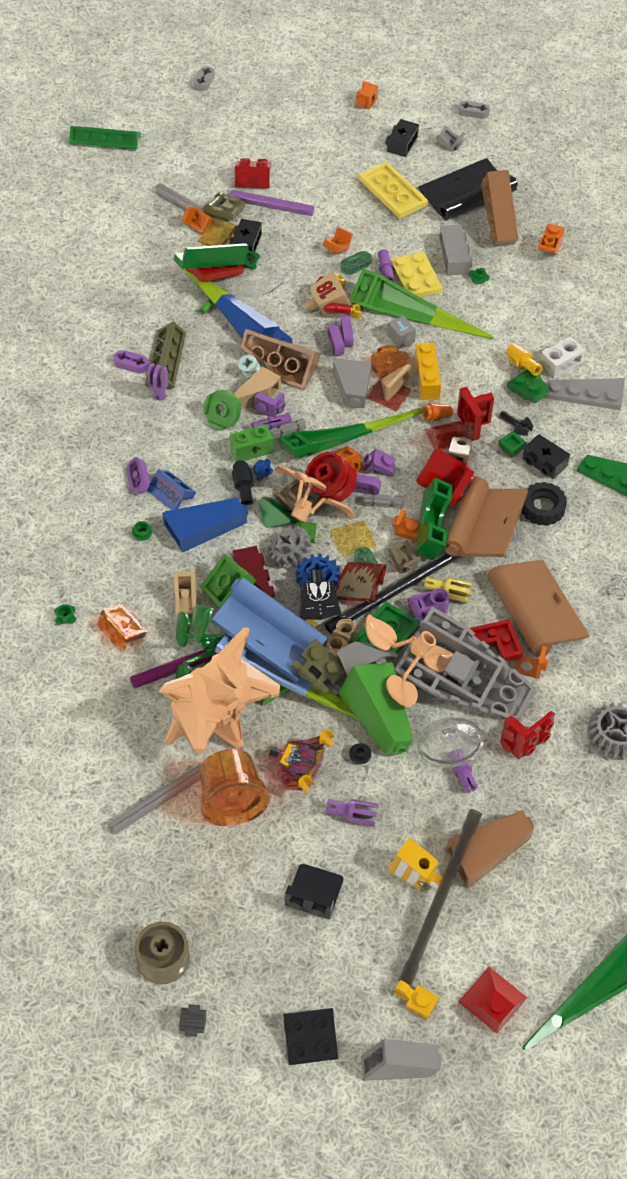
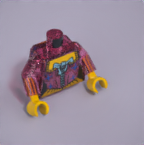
(301, 761)

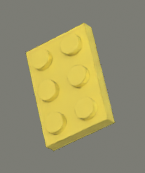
(416, 274)

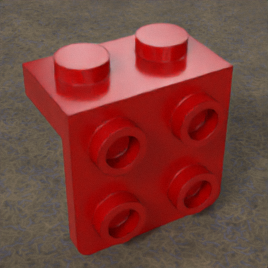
(252, 173)
(448, 469)
(523, 741)

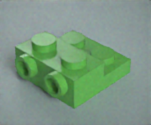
(222, 577)

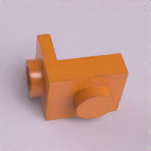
(197, 218)
(340, 241)

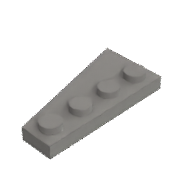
(591, 392)

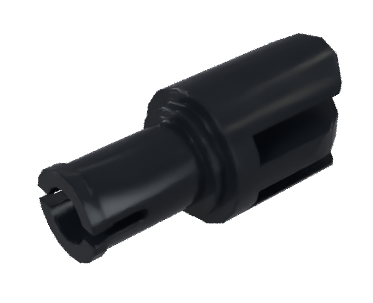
(243, 481)

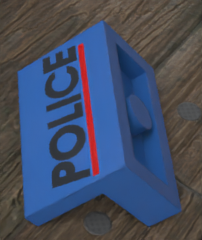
(170, 489)

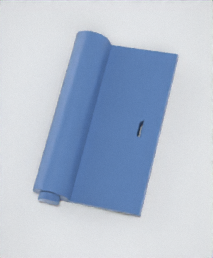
(273, 629)

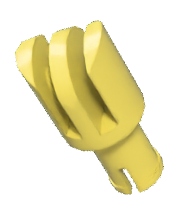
(432, 584)

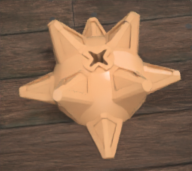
(216, 696)

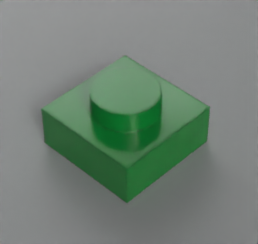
(512, 443)

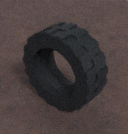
(549, 491)

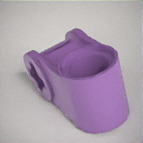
(428, 600)

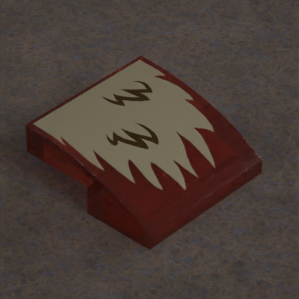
(360, 581)

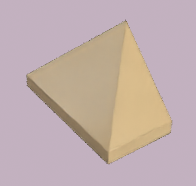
(394, 381)

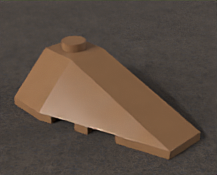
(287, 360)

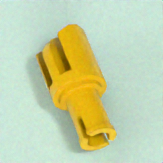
(523, 359)

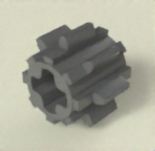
(192, 1020)

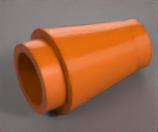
(436, 411)

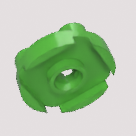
(232, 409)

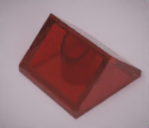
(442, 435)

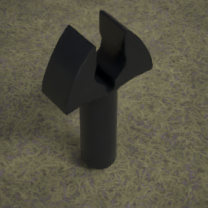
(519, 424)

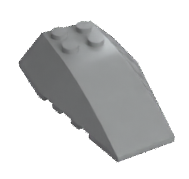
(489, 684)

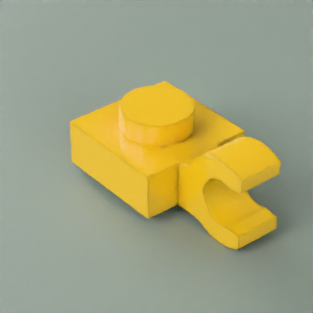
(419, 1000)

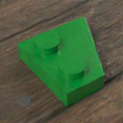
(528, 386)

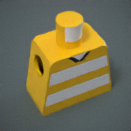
(415, 866)

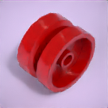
(334, 473)

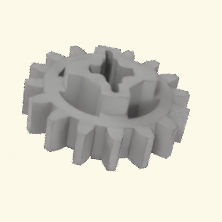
(289, 546)

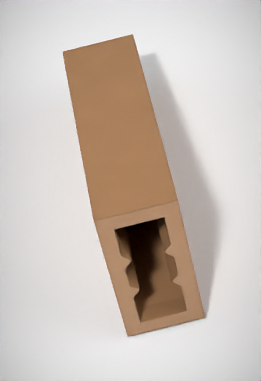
(492, 845)

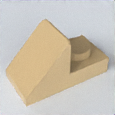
(185, 592)

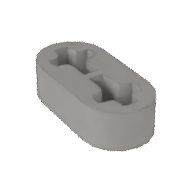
(201, 81)
(474, 109)

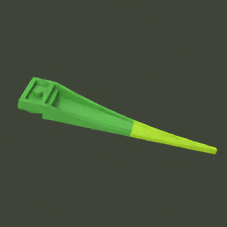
(385, 297)

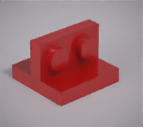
(475, 409)

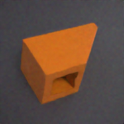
(552, 239)

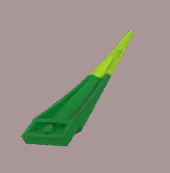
(315, 441)

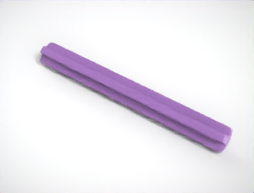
(274, 203)

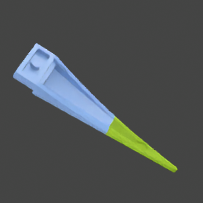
(302, 686)

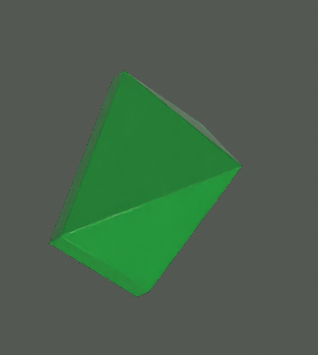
(275, 514)

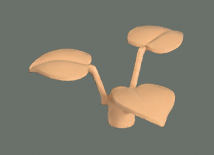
(303, 507)
(423, 646)

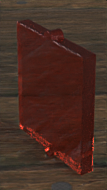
(395, 402)

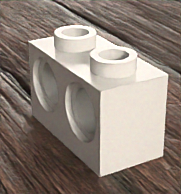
(562, 357)

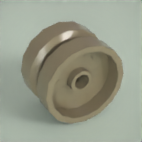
(162, 952)

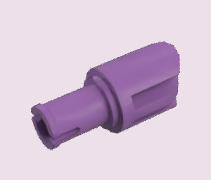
(158, 380)
(349, 809)

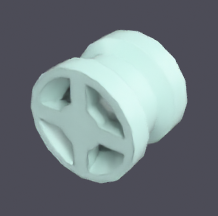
(245, 361)

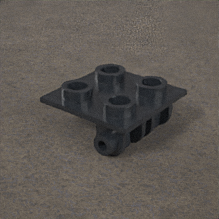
(310, 1036)

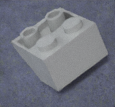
(363, 653)

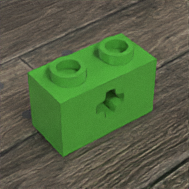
(251, 443)

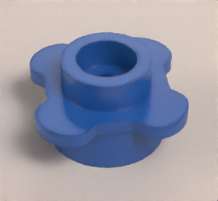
(262, 469)

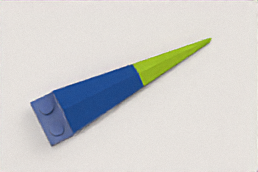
(240, 314)

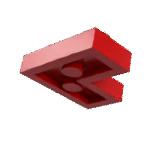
(502, 636)

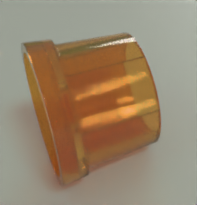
(231, 789)

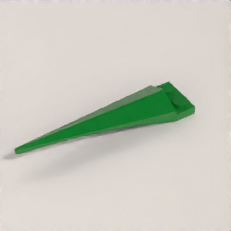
(599, 986)

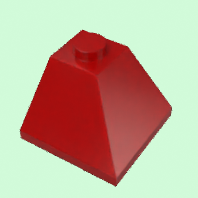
(492, 1000)

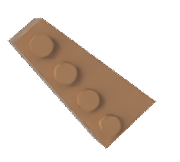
(500, 207)

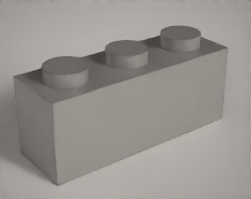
(455, 250)

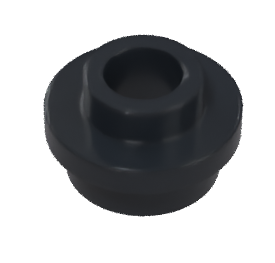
(357, 758)

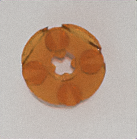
(384, 353)

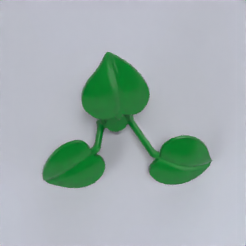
(200, 621)

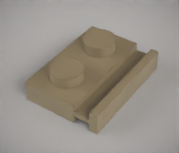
(288, 497)

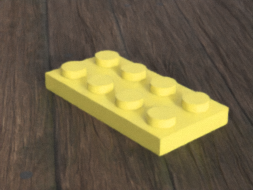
(393, 190)

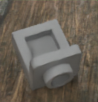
(449, 139)

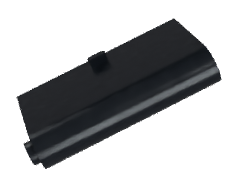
(460, 190)

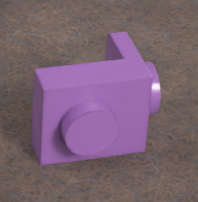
(268, 405)
(380, 462)

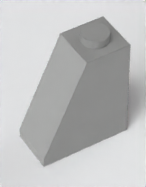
(352, 380)
(400, 1060)

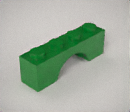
(431, 536)

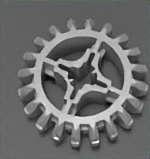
(614, 738)

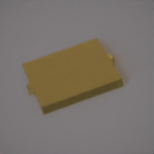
(217, 233)
(352, 537)

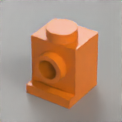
(367, 95)

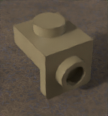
(404, 556)

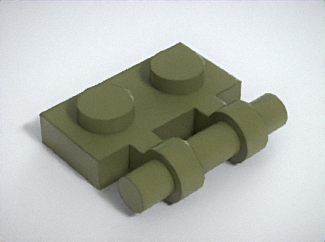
(323, 662)

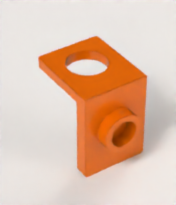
(538, 664)

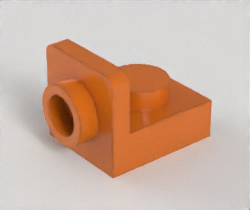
(351, 457)
(405, 526)

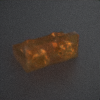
(120, 626)

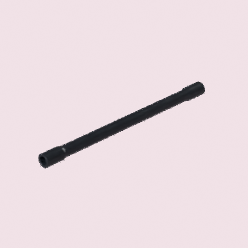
(393, 590)

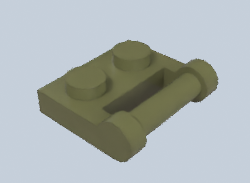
(228, 210)

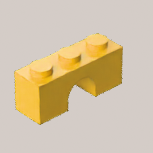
(428, 370)

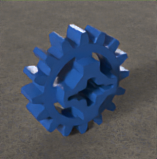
(331, 571)

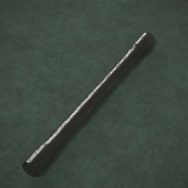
(412, 964)

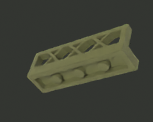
(168, 351)

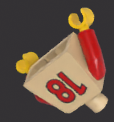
(331, 297)

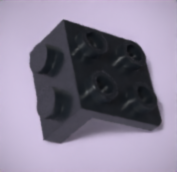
(314, 891)

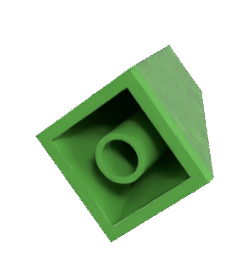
(375, 708)

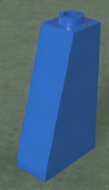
(204, 522)

